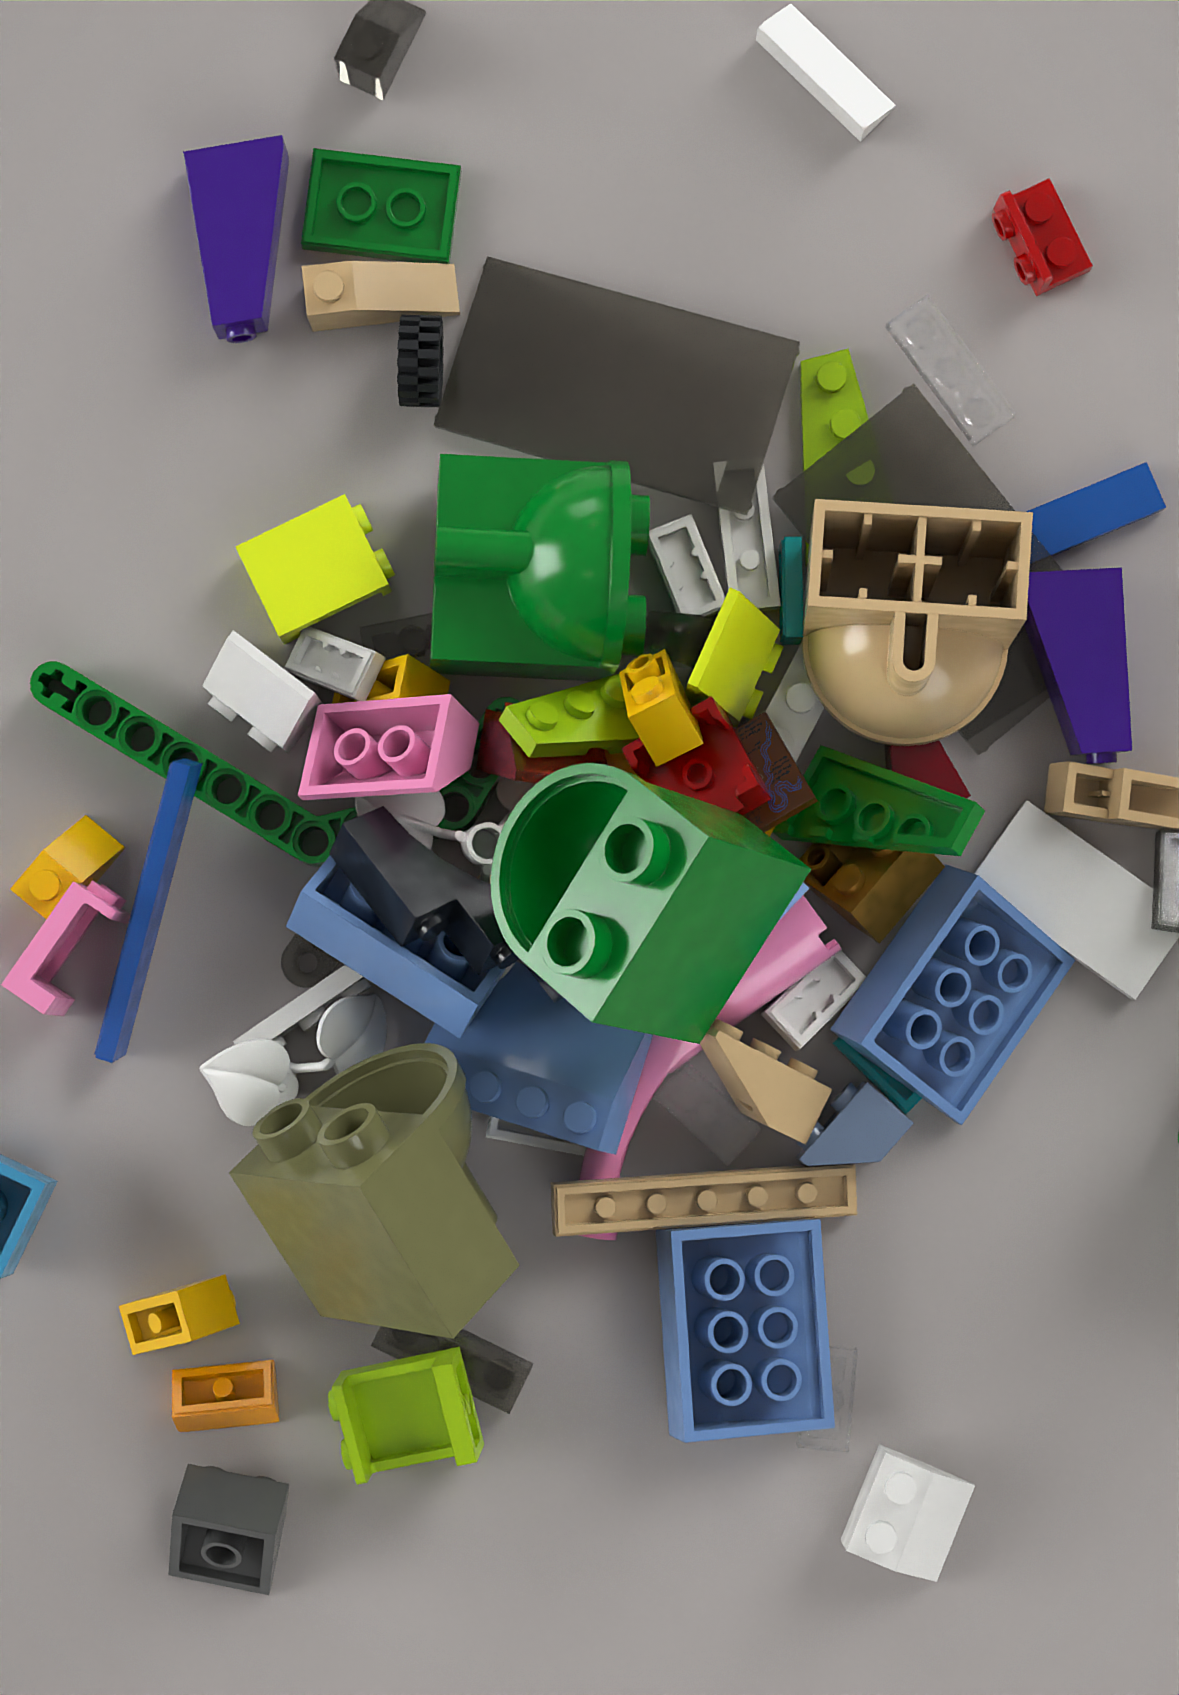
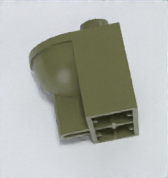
(376, 1194)

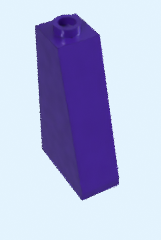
(238, 221)
(1082, 656)

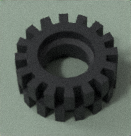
(420, 360)

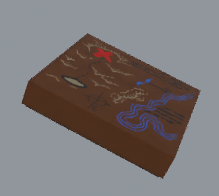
(778, 771)

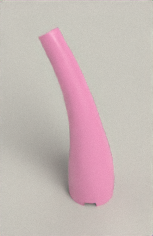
(784, 959)

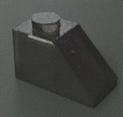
(377, 44)

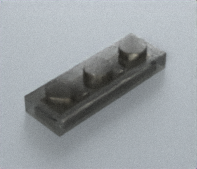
(491, 1371)

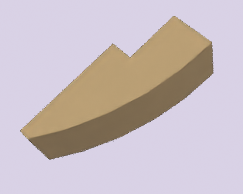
(1112, 795)

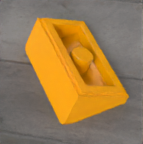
(225, 1396)

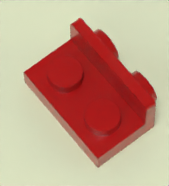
(1041, 237)

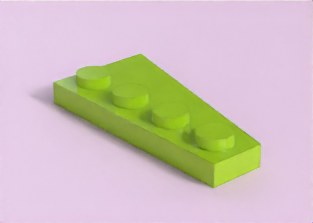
(829, 405)
(572, 720)

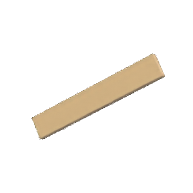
(702, 1199)

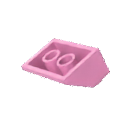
(388, 747)

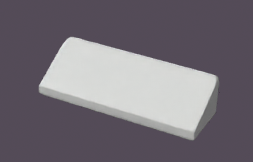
(824, 71)

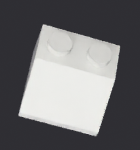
(260, 693)
(906, 1515)

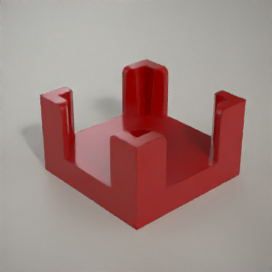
(712, 772)

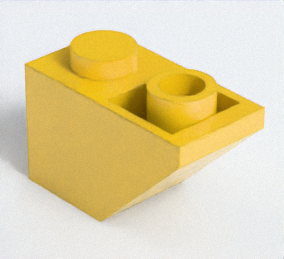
(659, 707)

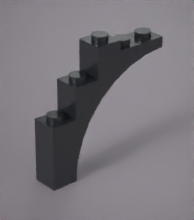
(421, 893)

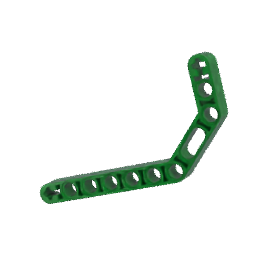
(254, 796)

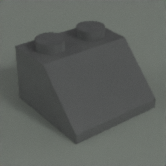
(227, 1528)

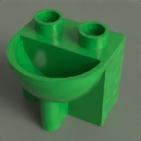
(536, 568)
(637, 897)

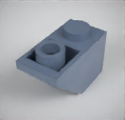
(858, 1131)

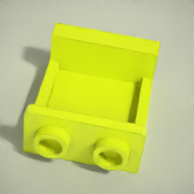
(315, 566)

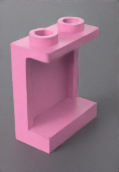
(56, 940)

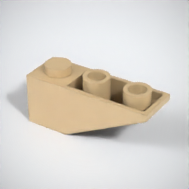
(762, 1086)

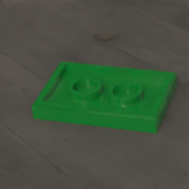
(381, 207)

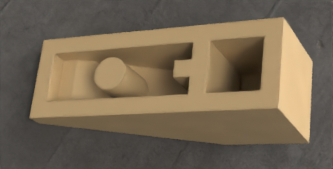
(377, 292)

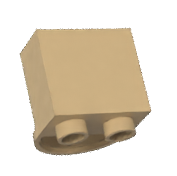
(911, 614)

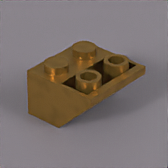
(869, 884)

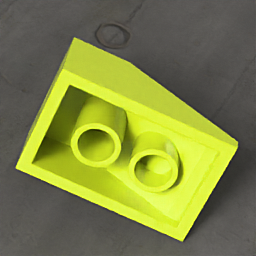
(734, 657)

